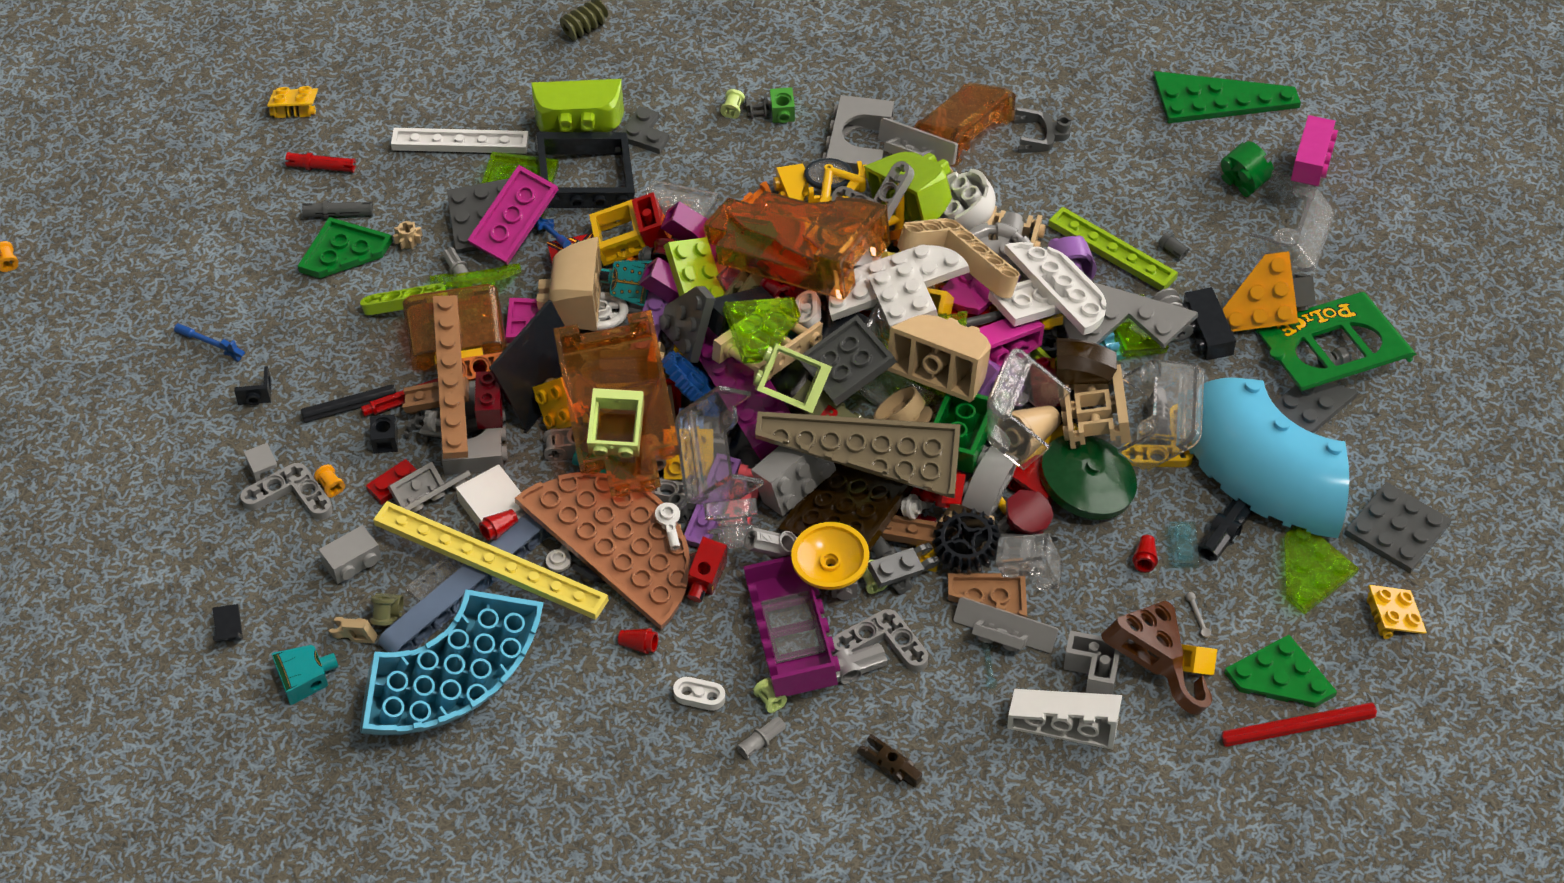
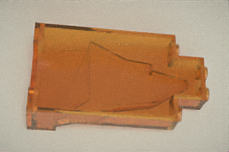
(799, 240)
(619, 360)

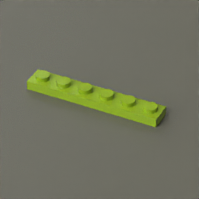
(1114, 249)

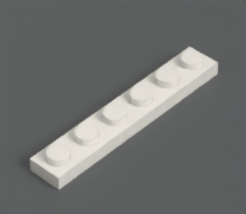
(459, 140)

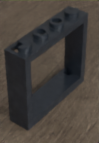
(586, 144)

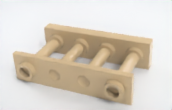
(725, 347)

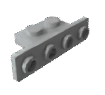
(904, 138)
(422, 485)
(1004, 627)

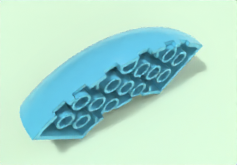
(1271, 459)
(454, 670)

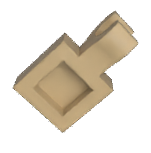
(356, 630)

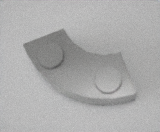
(988, 481)

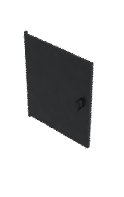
(528, 363)

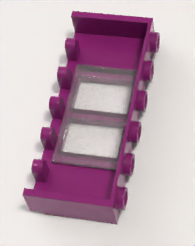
(791, 628)

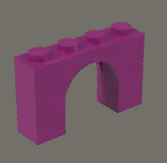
(684, 225)

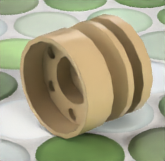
(905, 406)

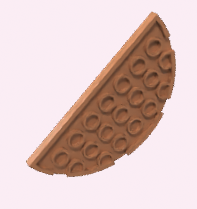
(614, 539)

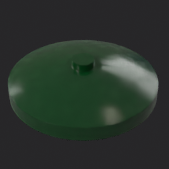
(1088, 479)

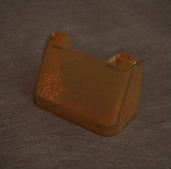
(969, 114)
(478, 322)

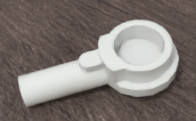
(913, 506)
(667, 516)
(558, 559)

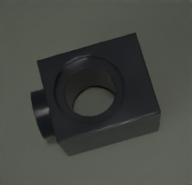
(383, 433)

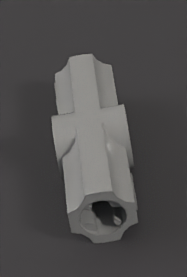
(769, 542)
(859, 662)

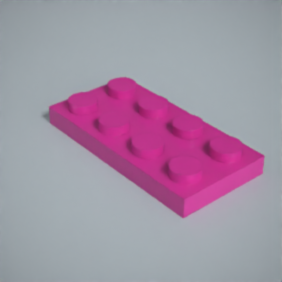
(513, 214)

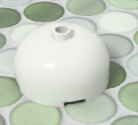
(971, 199)

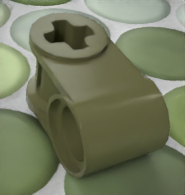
(386, 608)

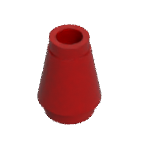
(495, 525)
(1145, 556)
(639, 639)

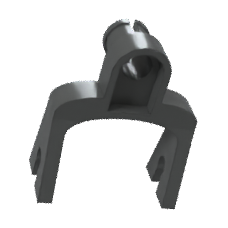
(1053, 130)

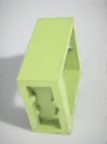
(816, 385)
(620, 401)

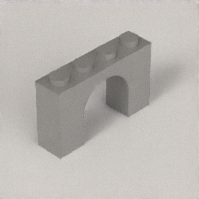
(853, 115)
(483, 450)

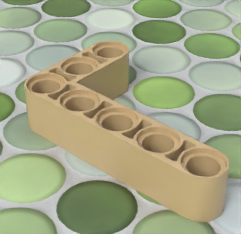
(982, 261)

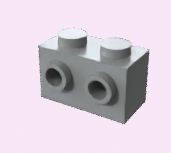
(350, 554)

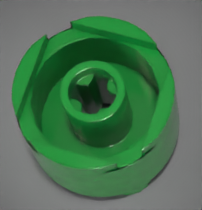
(1246, 168)

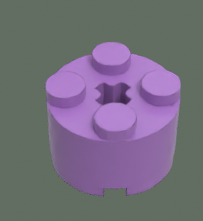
(1077, 251)

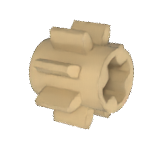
(407, 235)

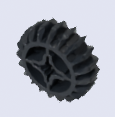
(957, 551)

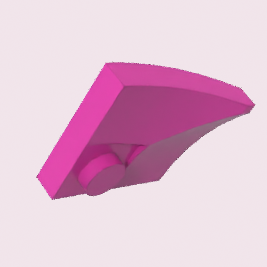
(968, 294)
(519, 314)

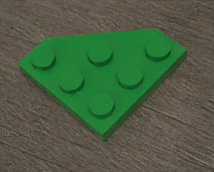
(342, 247)
(1281, 674)

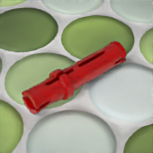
(311, 161)

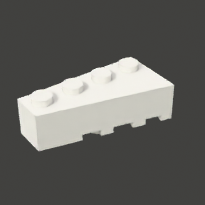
(1066, 715)

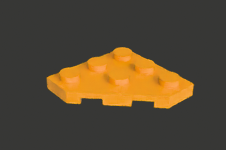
(1264, 296)

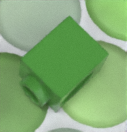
(782, 105)

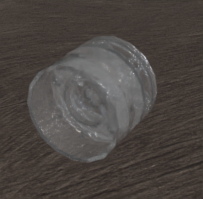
(731, 520)

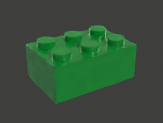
(973, 422)

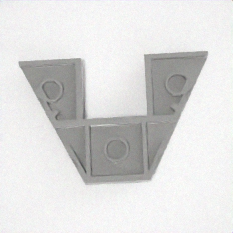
(1156, 318)

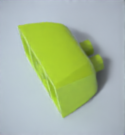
(578, 105)
(927, 193)

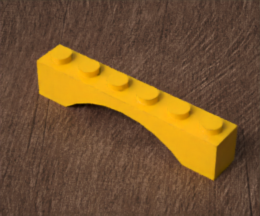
(791, 182)

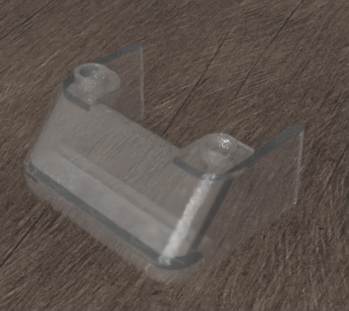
(1309, 239)
(1017, 383)
(1175, 415)
(705, 448)

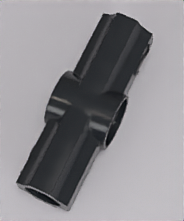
(1224, 529)

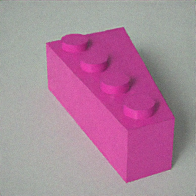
(1314, 151)
(1006, 337)

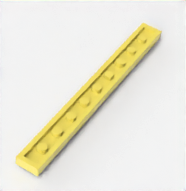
(491, 560)

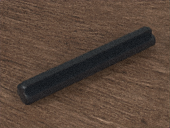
(345, 403)

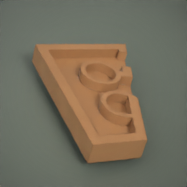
(990, 589)

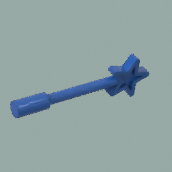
(548, 225)
(230, 347)

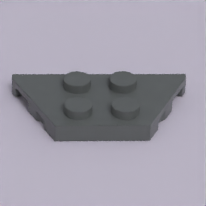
(1315, 405)

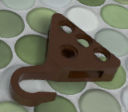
(1162, 640)

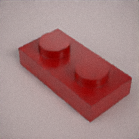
(378, 487)

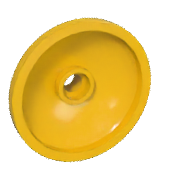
(826, 545)

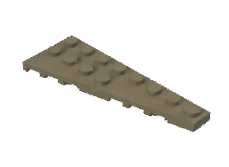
(893, 449)

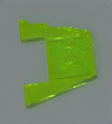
(486, 276)

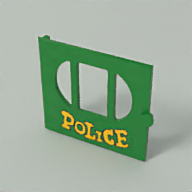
(1323, 318)

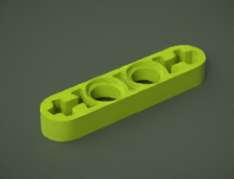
(393, 300)

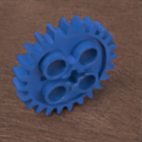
(689, 379)

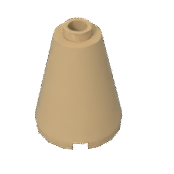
(1040, 420)

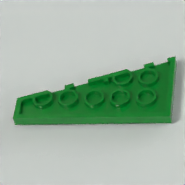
(1203, 97)

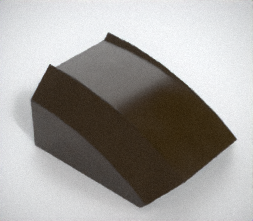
(1084, 362)

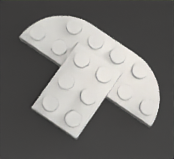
(900, 283)
(1052, 289)

